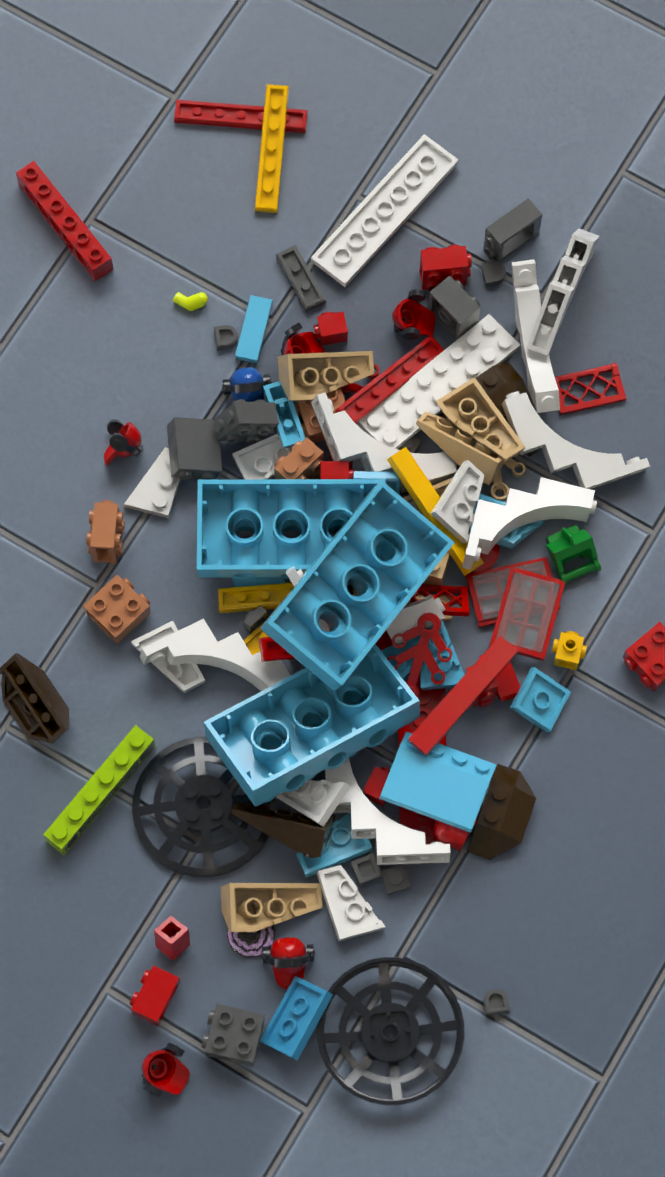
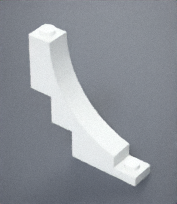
(561, 290)
(527, 306)
(350, 442)
(590, 467)
(551, 501)
(404, 620)
(199, 646)
(393, 841)

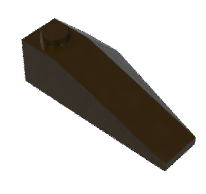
(499, 382)
(287, 827)

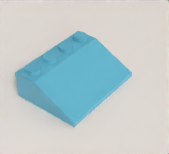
(439, 785)

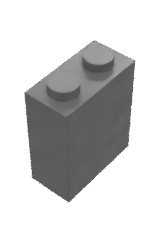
(193, 449)

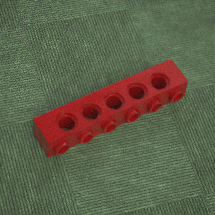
(64, 221)

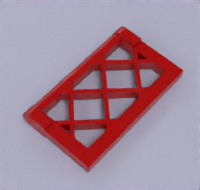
(603, 400)
(461, 600)

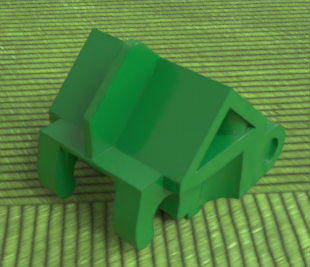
(568, 545)

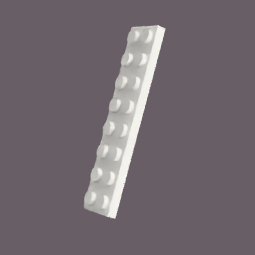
(384, 210)
(466, 358)

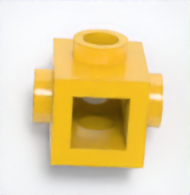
(568, 650)

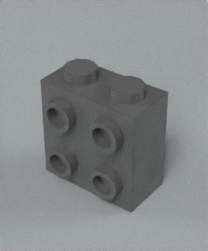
(246, 421)
(233, 1034)

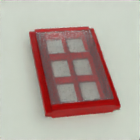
(488, 588)
(528, 612)

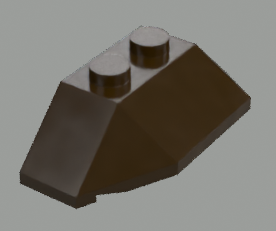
(33, 700)
(503, 814)

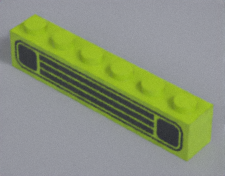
(99, 790)

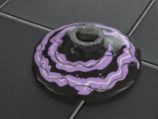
(251, 945)

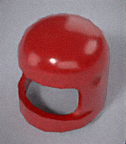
(450, 835)

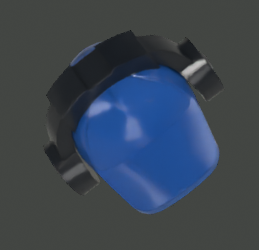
(246, 384)

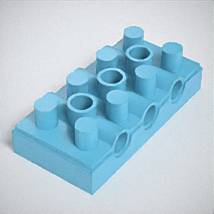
(269, 511)
(383, 588)
(307, 727)

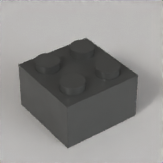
(454, 307)

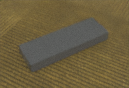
(300, 278)

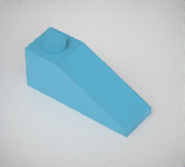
(289, 426)

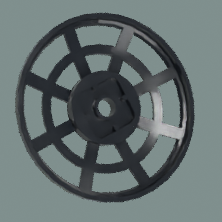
(191, 816)
(399, 1017)

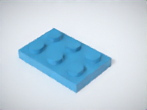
(296, 1018)

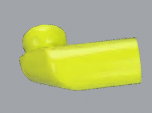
(191, 303)

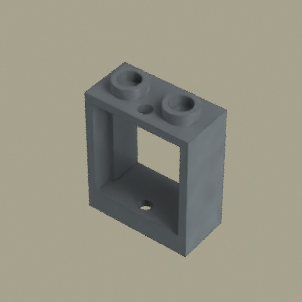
(512, 231)

